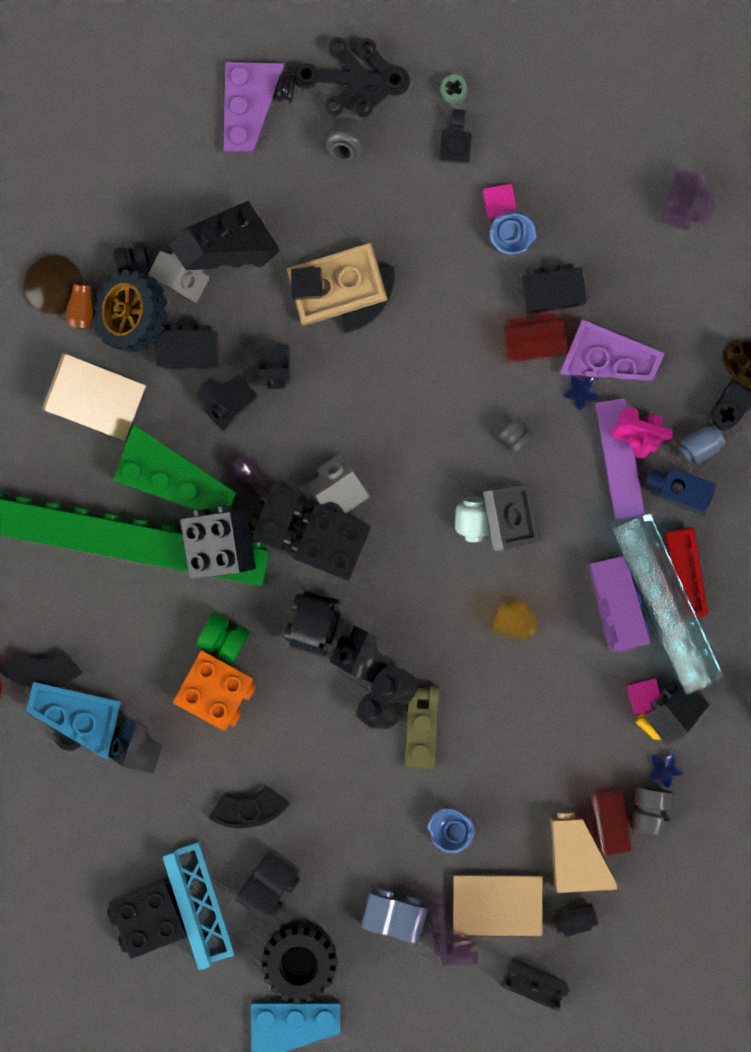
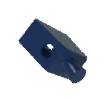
(695, 496)

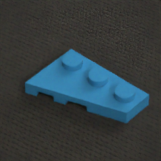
(77, 715)
(289, 1025)

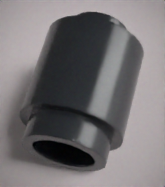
(575, 919)

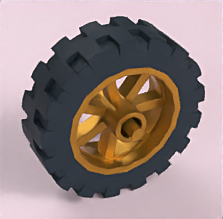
(144, 319)

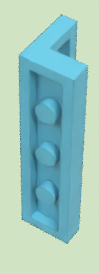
(187, 907)

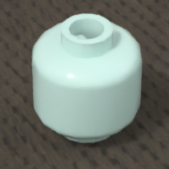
(472, 519)

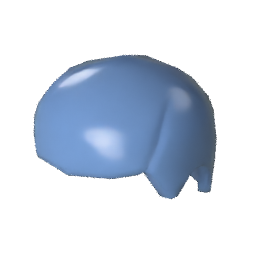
(512, 232)
(451, 830)

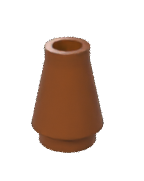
(79, 308)

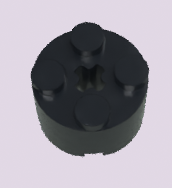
(313, 622)

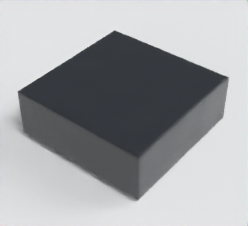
(306, 283)

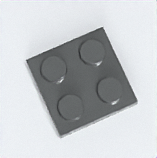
(510, 517)

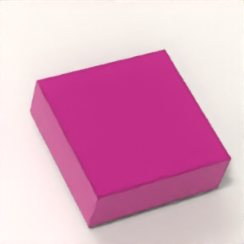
(498, 200)
(642, 694)

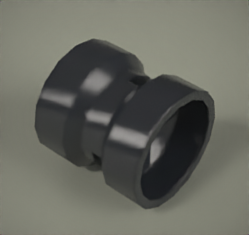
(125, 260)

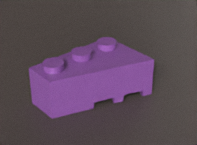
(619, 604)

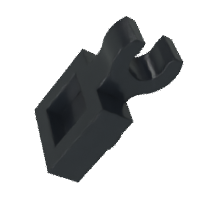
(456, 143)

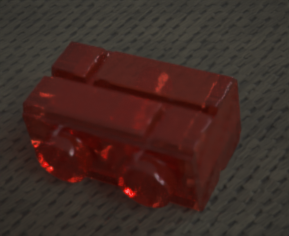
(535, 339)
(610, 821)

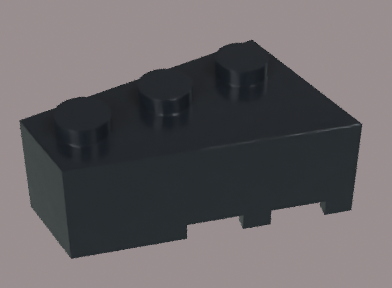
(226, 239)

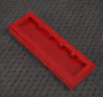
(684, 555)

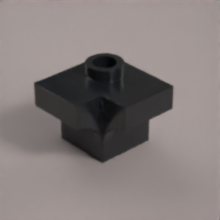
(272, 367)
(226, 399)
(359, 655)
(133, 748)

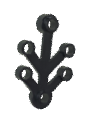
(357, 78)

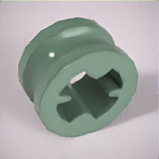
(454, 98)

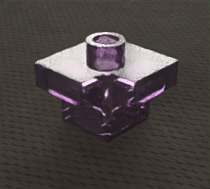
(688, 200)

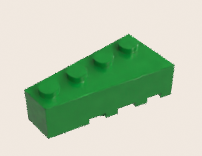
(167, 474)

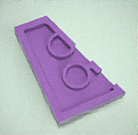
(247, 101)
(609, 354)

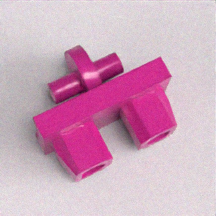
(642, 434)

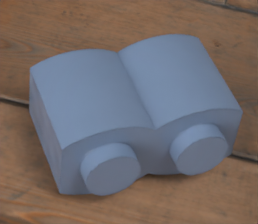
(394, 915)

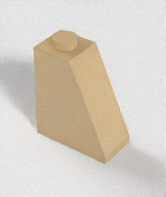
(576, 858)

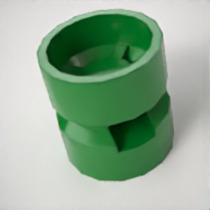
(223, 638)

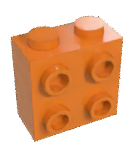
(215, 690)

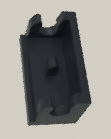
(535, 985)

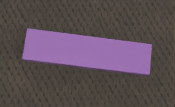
(619, 463)

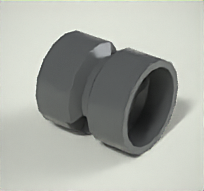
(651, 810)

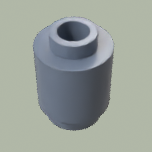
(702, 444)

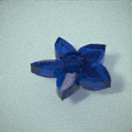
(580, 391)
(664, 769)

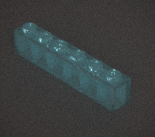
(668, 604)

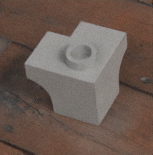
(173, 276)
(338, 485)

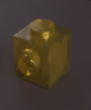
(514, 621)

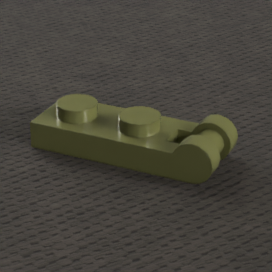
(422, 729)

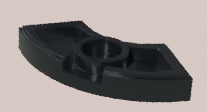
(361, 317)
(49, 671)
(249, 811)

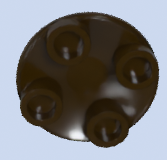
(51, 283)
(737, 361)

